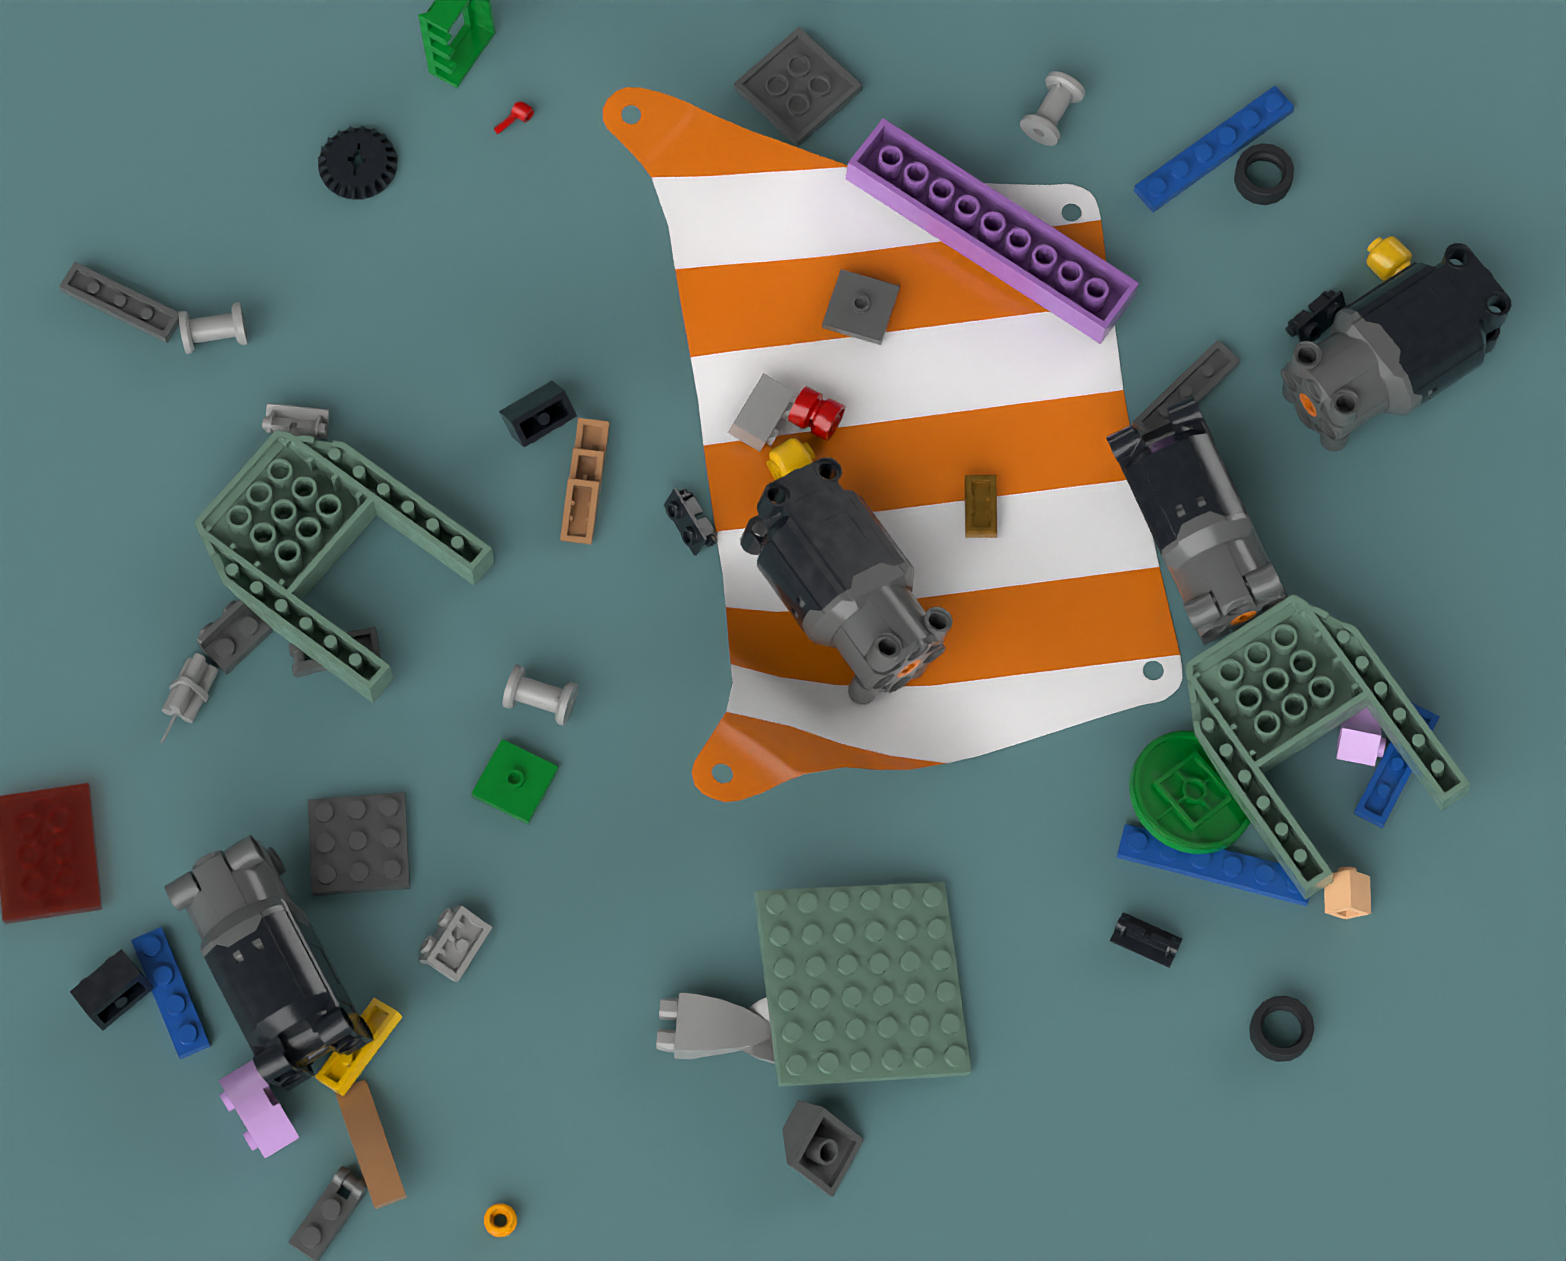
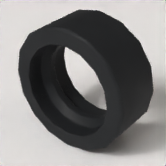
(1257, 194)
(1298, 1010)

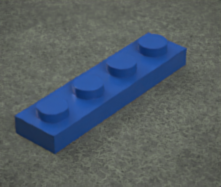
(1388, 780)
(171, 993)

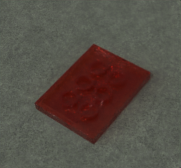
(48, 854)

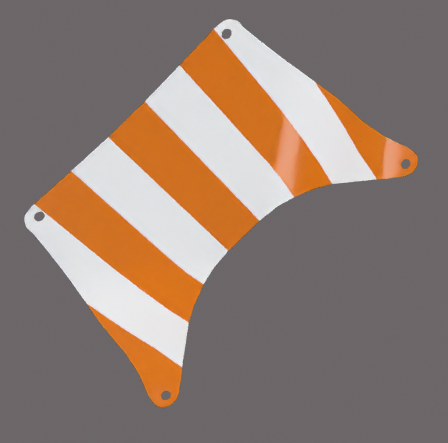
(963, 385)

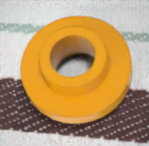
(498, 1210)

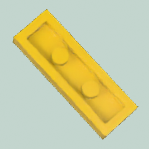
(342, 1070)

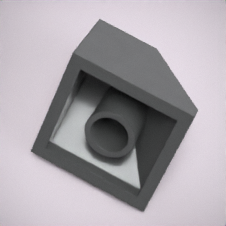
(819, 1146)

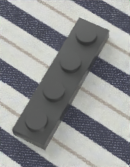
(120, 302)
(1196, 381)

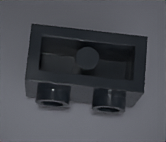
(538, 413)
(111, 989)

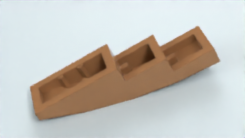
(585, 481)
(371, 1145)

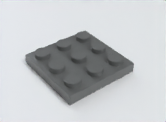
(797, 87)
(358, 844)

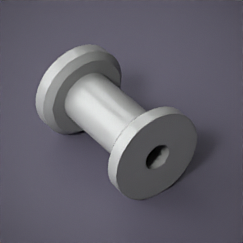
(1062, 91)
(213, 327)
(540, 695)

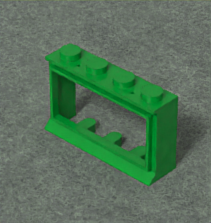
(455, 60)

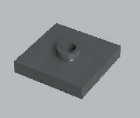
(861, 307)

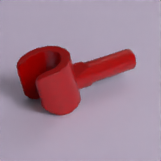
(521, 111)

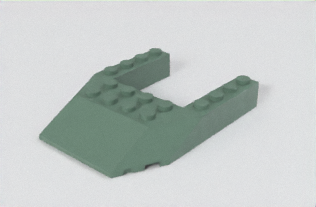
(295, 517)
(1283, 688)

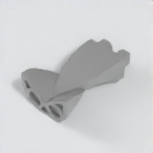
(714, 1027)

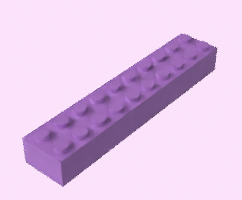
(991, 230)

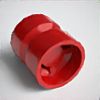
(816, 413)

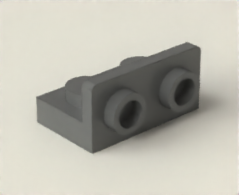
(232, 635)

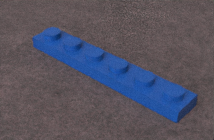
(1213, 149)
(1218, 867)

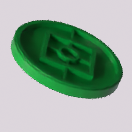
(1184, 797)

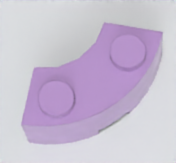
(1360, 739)
(258, 1109)

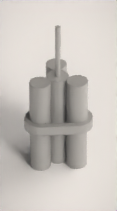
(189, 690)

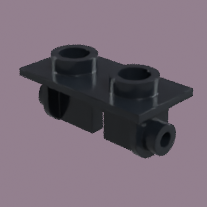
(1324, 309)
(683, 509)
(1146, 940)

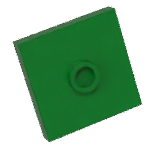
(515, 781)

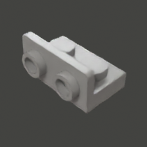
(454, 942)

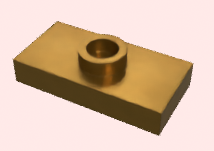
(980, 506)

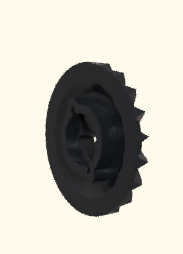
(371, 177)

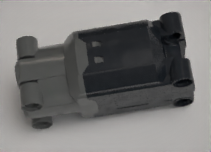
(1397, 346)
(1198, 522)
(844, 579)
(268, 962)

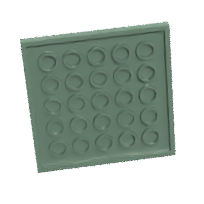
(861, 983)

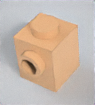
(1348, 894)

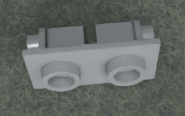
(296, 420)

